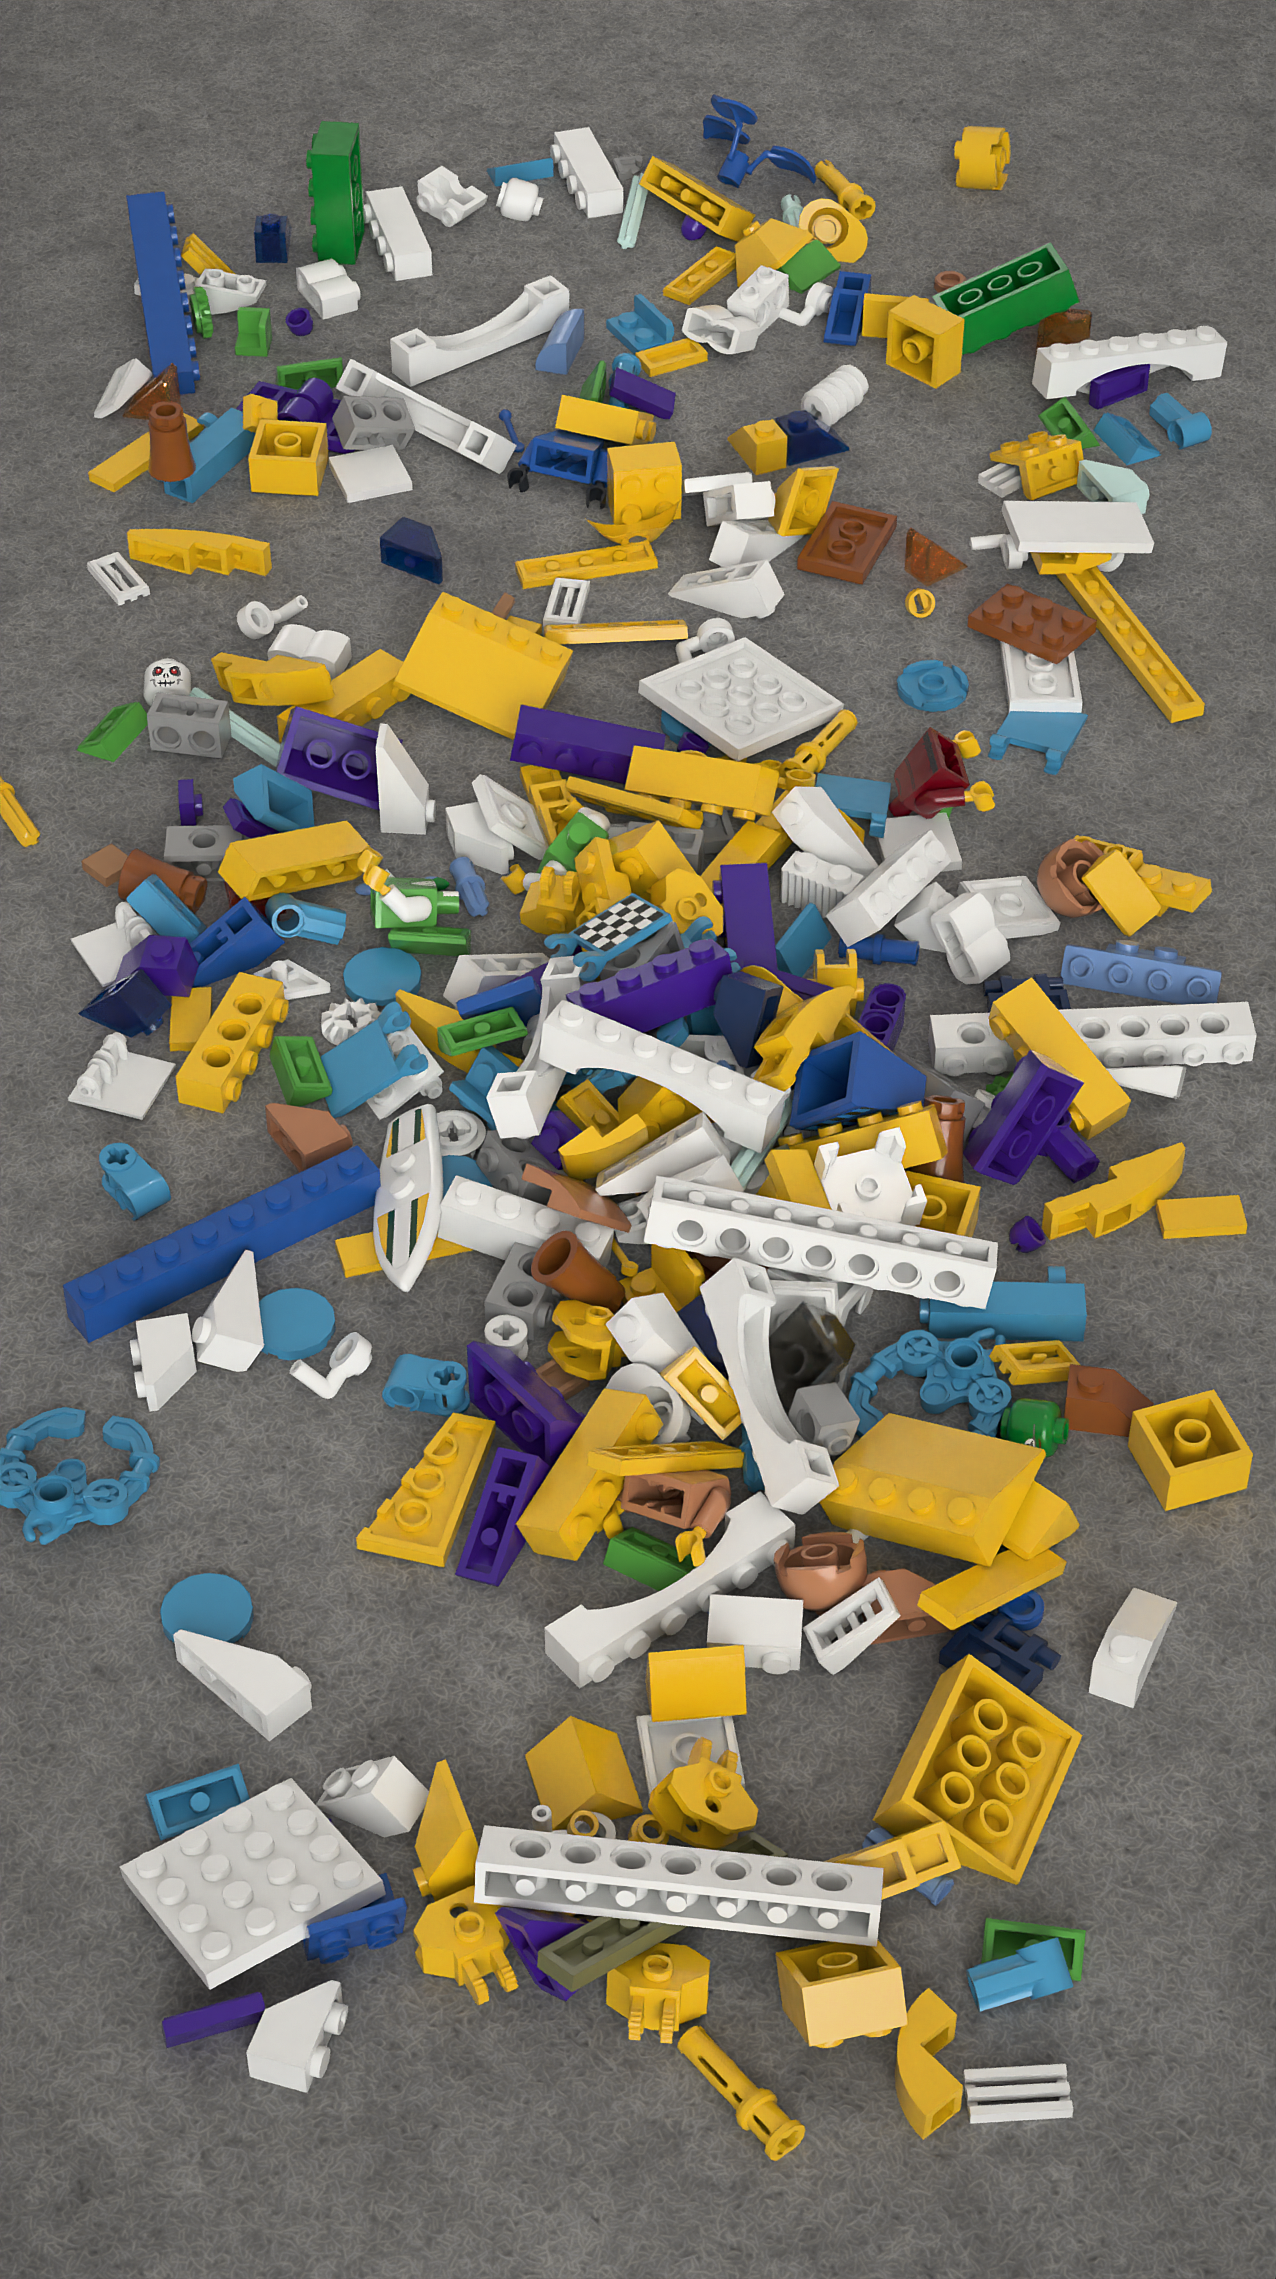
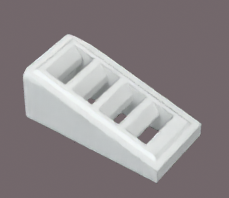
(122, 386)
(1155, 1079)
(833, 1623)

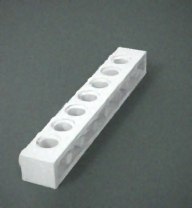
(1115, 1036)
(821, 1242)
(679, 1885)

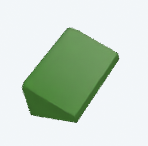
(809, 266)
(295, 375)
(595, 385)
(1064, 420)
(115, 732)
(431, 940)
(480, 1032)
(299, 1070)
(646, 1559)
(1005, 1937)

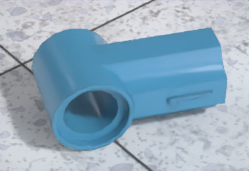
(1181, 425)
(308, 920)
(1030, 1972)

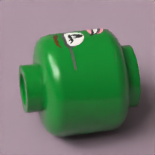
(1035, 1424)

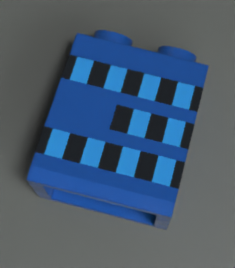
(852, 1081)

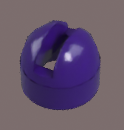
(692, 229)
(299, 322)
(693, 742)
(1027, 1235)

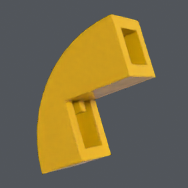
(923, 2085)

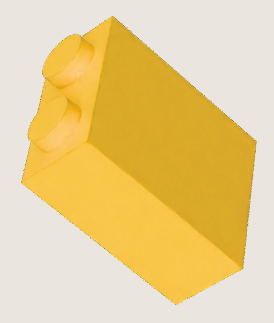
(605, 421)

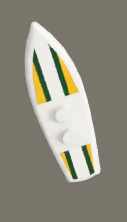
(409, 1195)

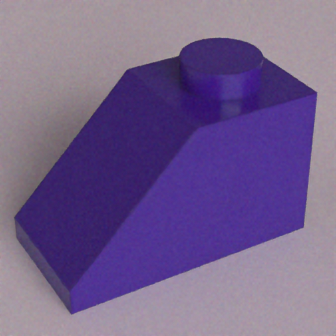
(165, 961)
(533, 1930)

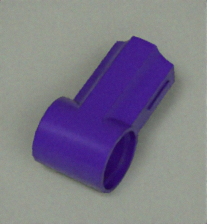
(1069, 1151)

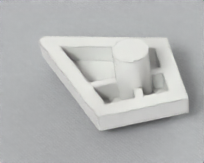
(296, 980)

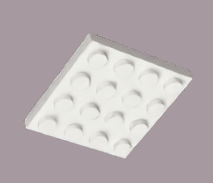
(740, 698)
(251, 1882)

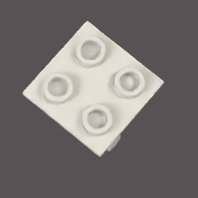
(107, 945)
(121, 1079)
(406, 1087)

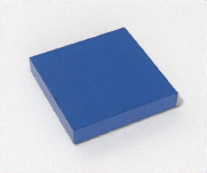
(521, 994)

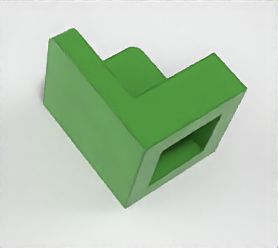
(254, 332)

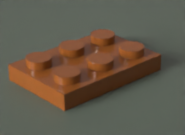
(847, 542)
(1032, 623)

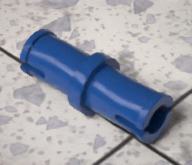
(883, 949)

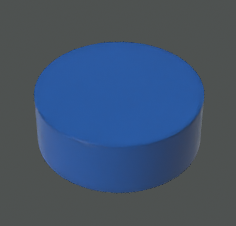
(1024, 1610)

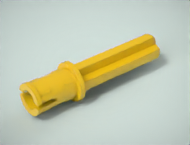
(16, 816)

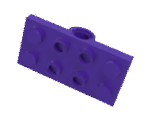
(309, 404)

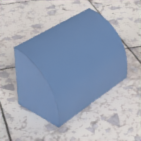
(562, 343)

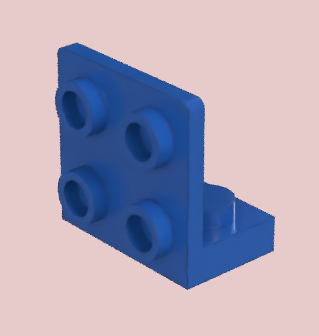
(371, 1924)

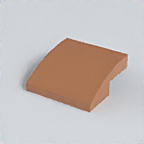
(577, 1198)

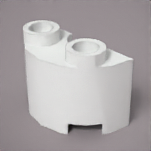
(445, 197)

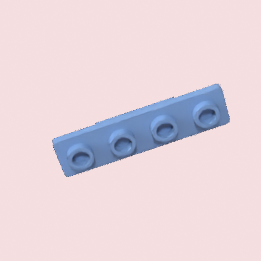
(1140, 973)

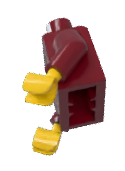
(936, 777)

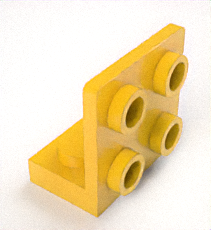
(1043, 461)
(671, 1274)

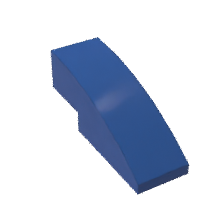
(846, 308)

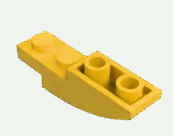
(274, 681)
(599, 881)
(1168, 886)
(796, 1033)
(1128, 1194)
(908, 1858)

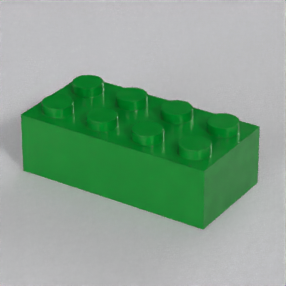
(336, 192)
(1010, 297)

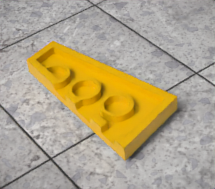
(433, 1496)

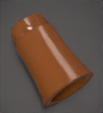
(169, 443)
(183, 883)
(952, 1122)
(575, 1272)

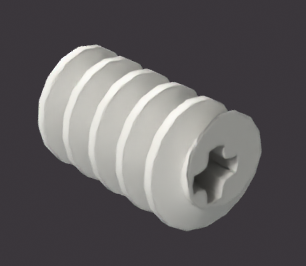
(836, 394)

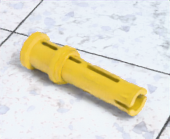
(848, 194)
(811, 755)
(754, 2107)

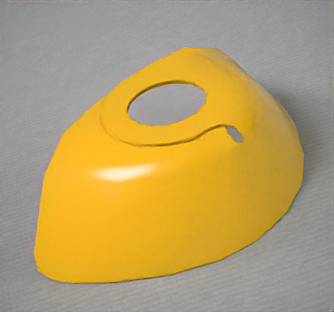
(649, 528)

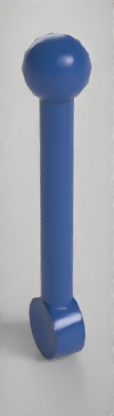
(505, 415)

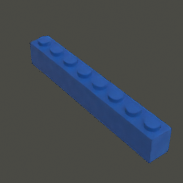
(161, 287)
(213, 1245)

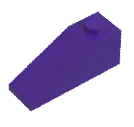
(493, 1536)

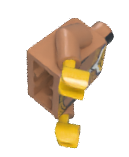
(676, 1498)

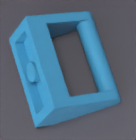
(267, 789)

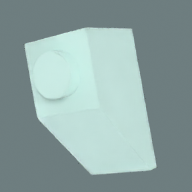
(1111, 484)

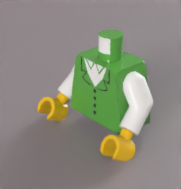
(581, 829)
(403, 901)

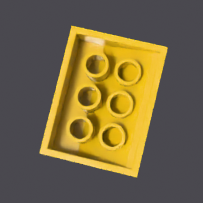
(481, 665)
(932, 1487)
(983, 1765)

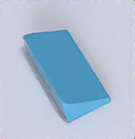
(525, 171)
(1125, 439)
(165, 910)
(798, 944)
(195, 1801)

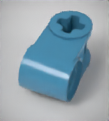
(132, 1180)
(423, 1384)

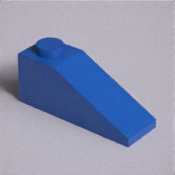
(234, 944)

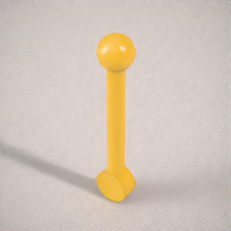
(628, 1267)

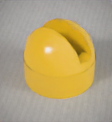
(924, 598)

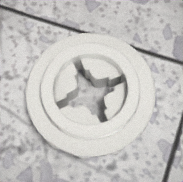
(335, 1024)
(467, 1127)

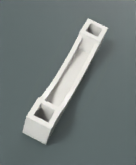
(423, 357)
(1065, 368)
(432, 419)
(524, 1097)
(740, 1105)
(739, 1309)
(594, 1641)

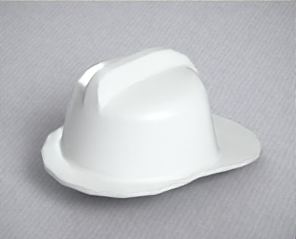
(664, 1398)

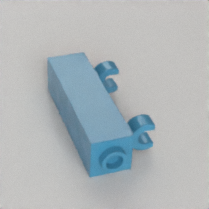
(214, 452)
(1016, 1311)

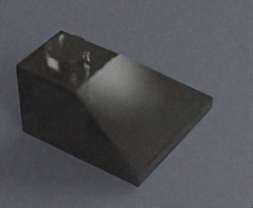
(807, 1351)

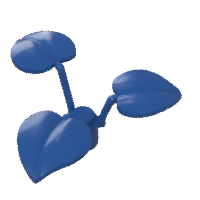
(736, 162)

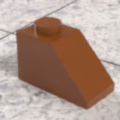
(1101, 1401)

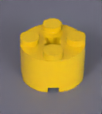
(982, 158)

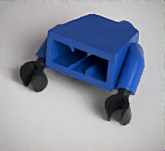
(567, 457)

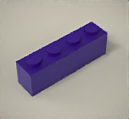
(578, 744)
(746, 912)
(659, 989)

